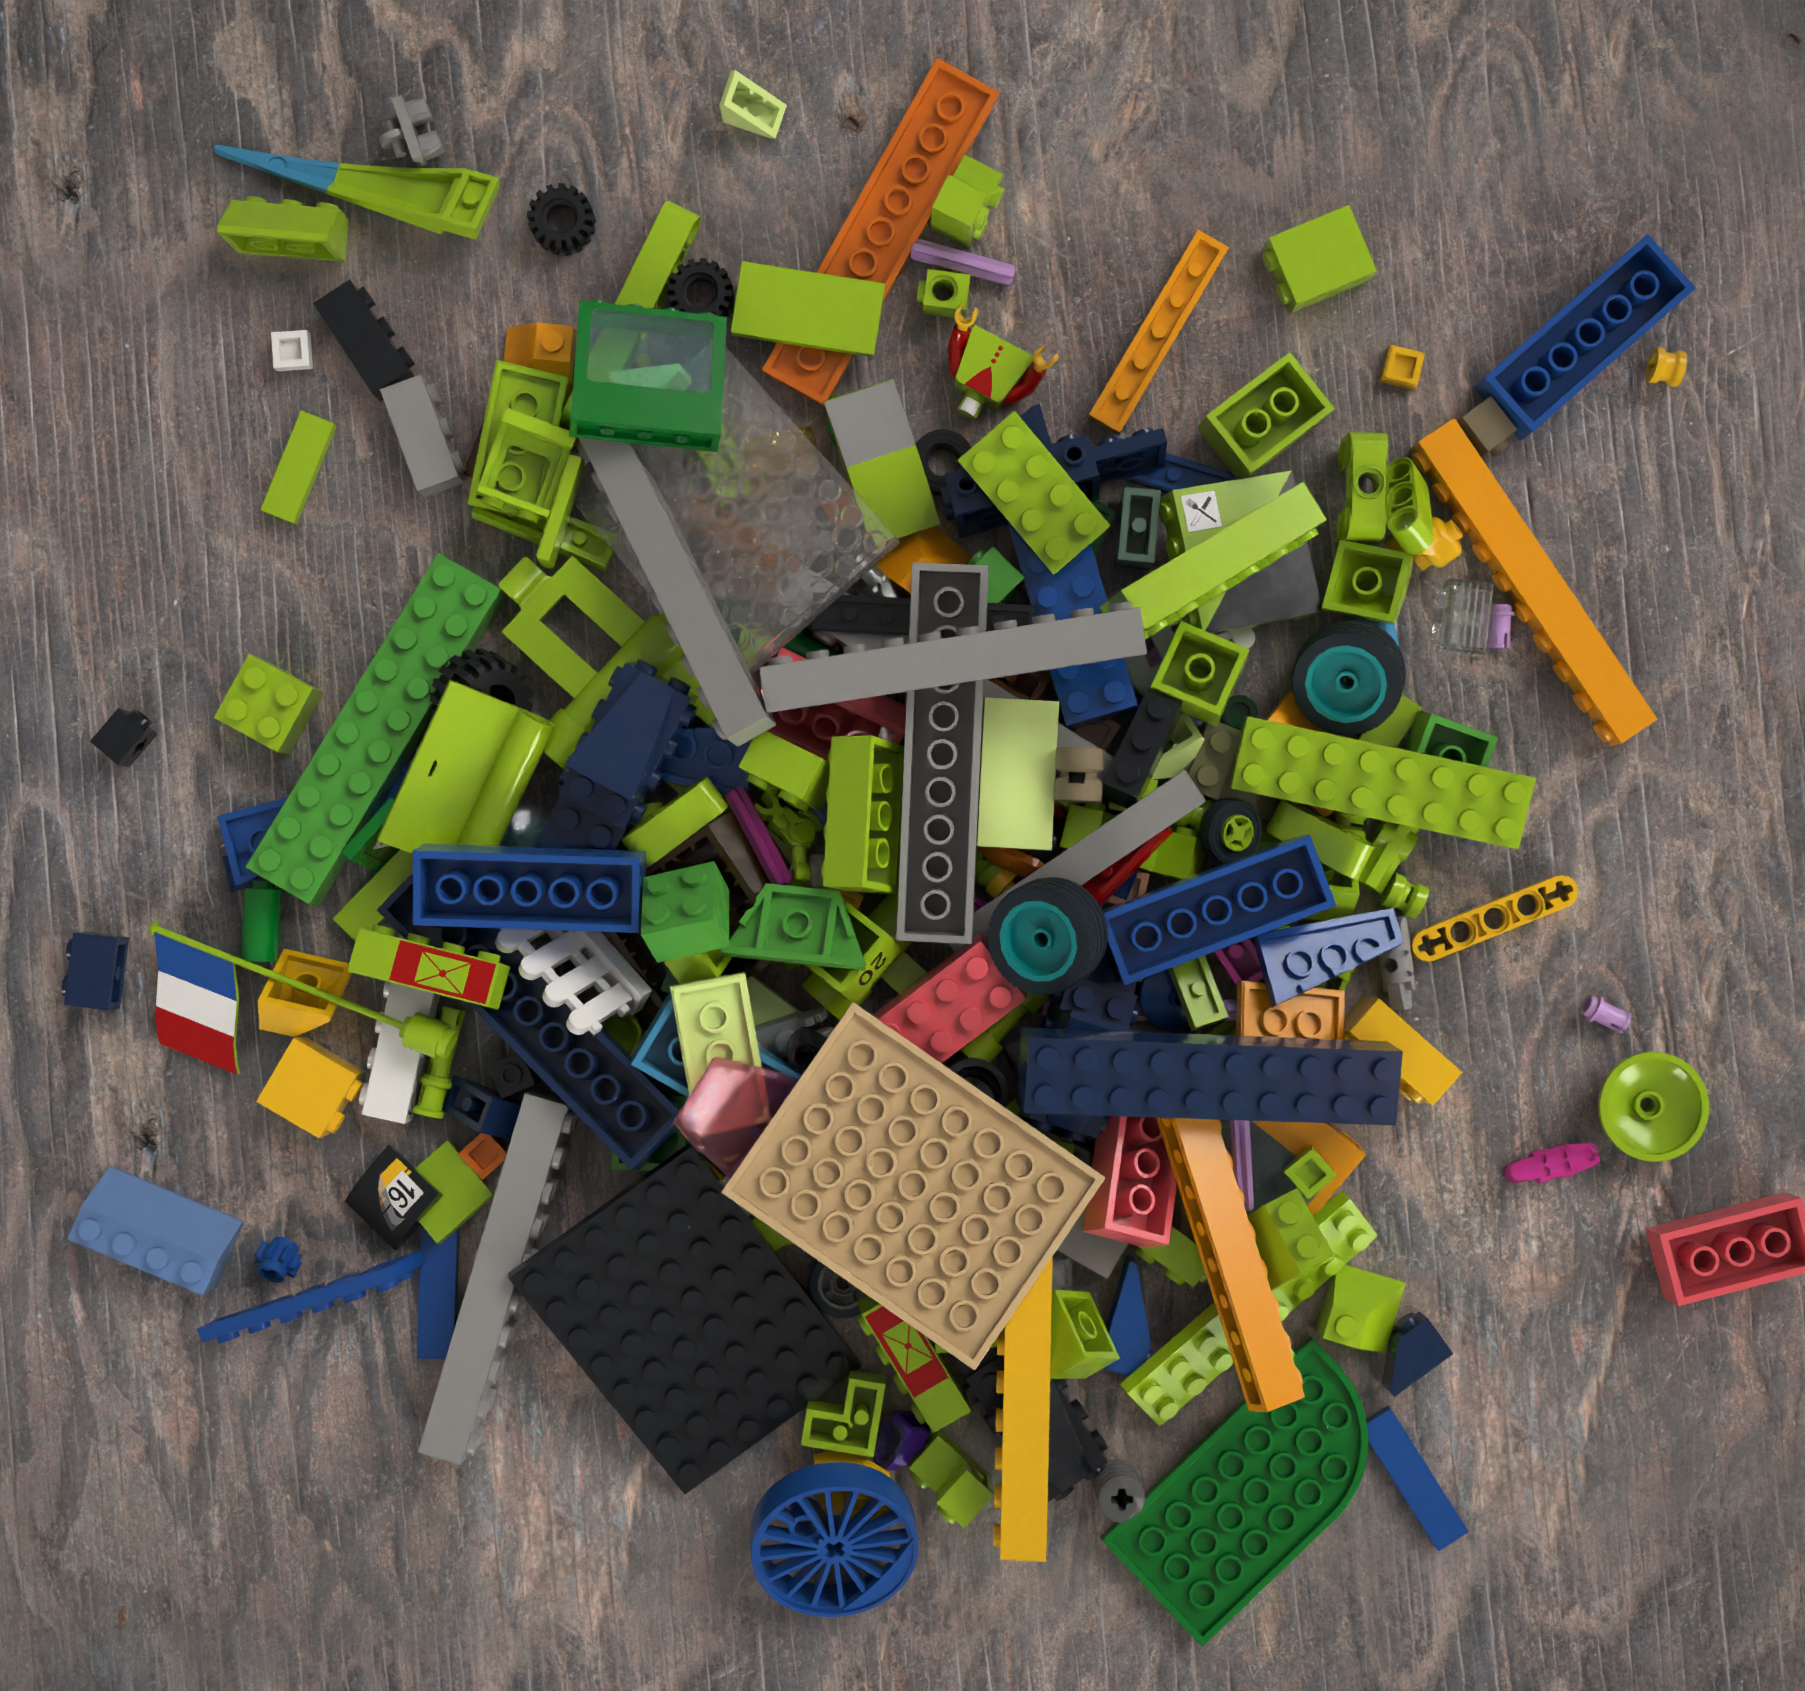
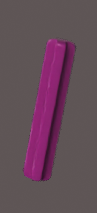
(758, 836)

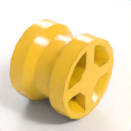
(1666, 366)

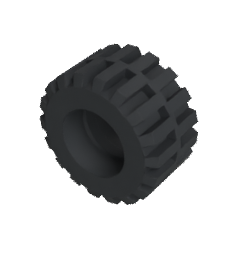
(483, 670)

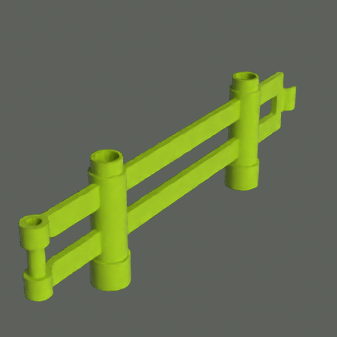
(650, 642)

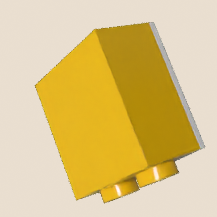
(312, 1087)

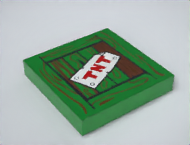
(365, 848)

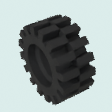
(554, 199)
(704, 272)

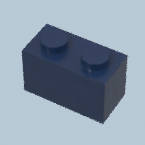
(95, 970)

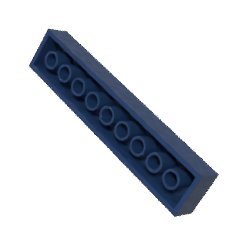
(584, 1070)
(1208, 1076)

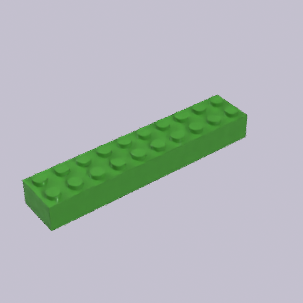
(374, 732)

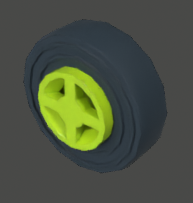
(1243, 830)

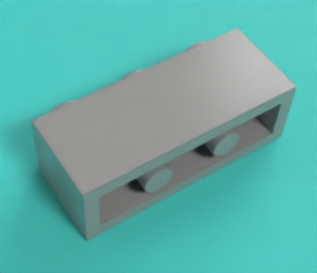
(424, 435)

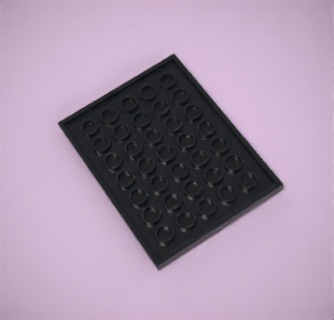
(685, 1318)

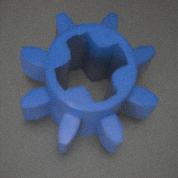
(278, 1259)

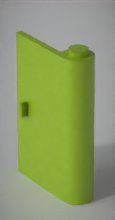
(480, 772)

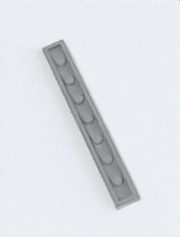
(1110, 840)

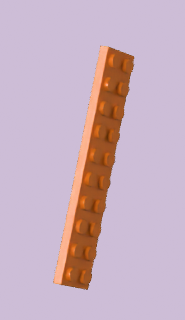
(893, 209)

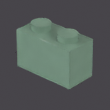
(1137, 528)

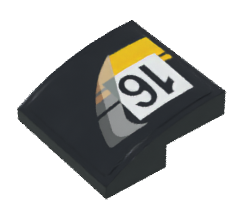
(393, 1197)

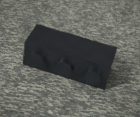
(365, 337)
(1141, 748)

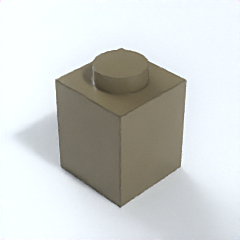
(1487, 427)

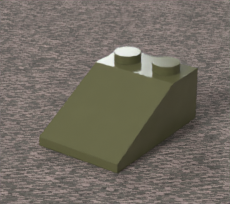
(1214, 767)

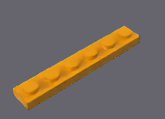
(1158, 332)

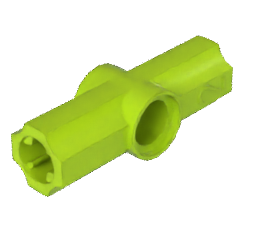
(1392, 845)

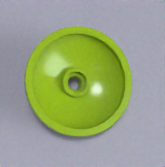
(1675, 1112)

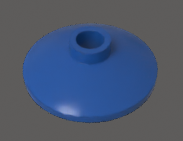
(1158, 1001)

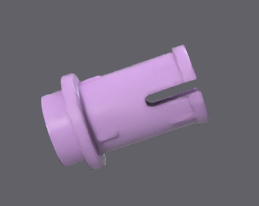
(1500, 626)
(1604, 1013)

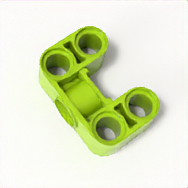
(1364, 514)

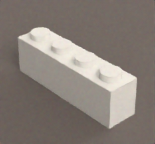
(395, 1068)

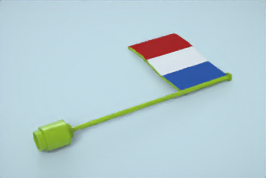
(201, 1004)

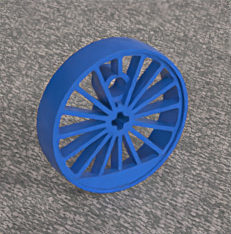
(833, 1540)

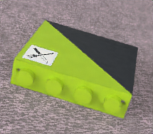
(1273, 594)

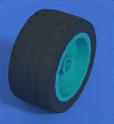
(1323, 671)
(1047, 935)

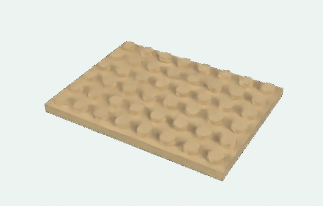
(913, 1185)

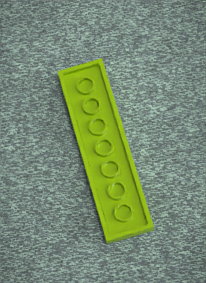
(1382, 782)
(1201, 1349)

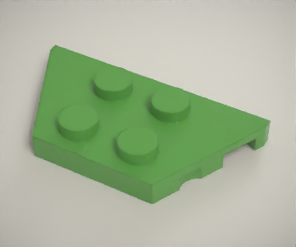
(797, 928)

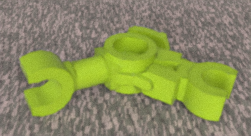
(797, 834)

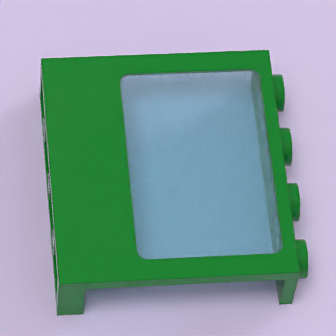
(648, 376)

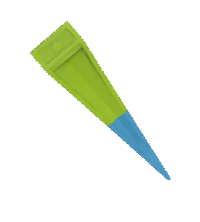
(425, 197)

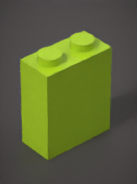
(1318, 259)

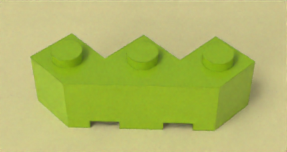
(1175, 858)

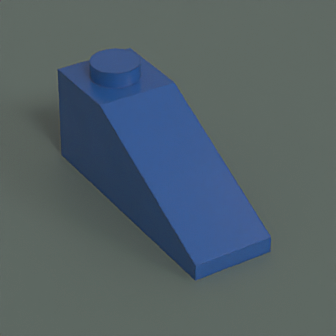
(1128, 1322)

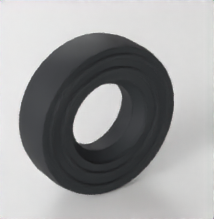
(940, 440)

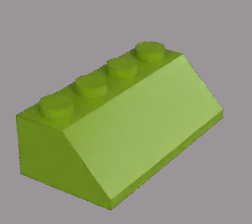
(863, 815)

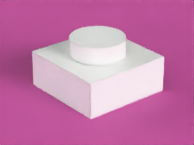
(292, 350)

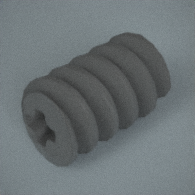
(1119, 1491)

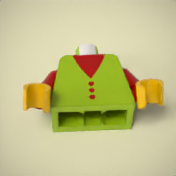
(990, 367)

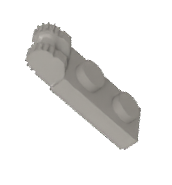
(775, 1034)

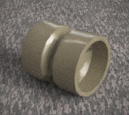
(1078, 761)

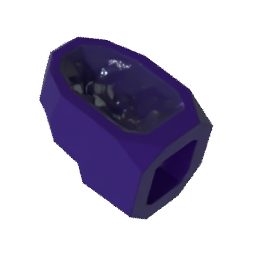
(899, 1440)

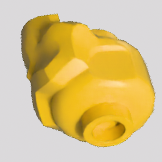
(1443, 548)

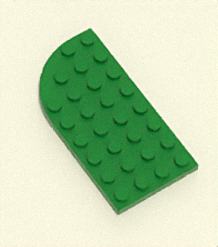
(1247, 1499)

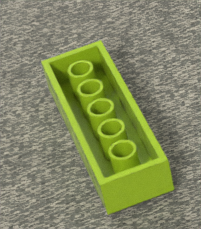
(1223, 560)

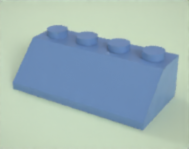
(156, 1230)

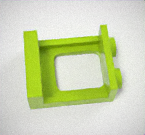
(535, 437)

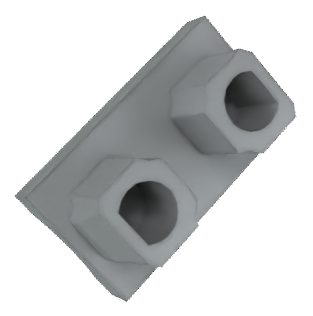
(410, 115)

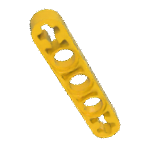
(1510, 917)

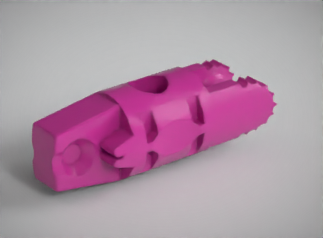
(1553, 1163)

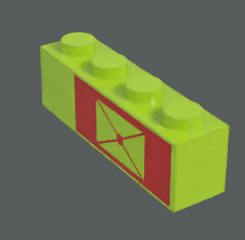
(429, 968)
(918, 1366)

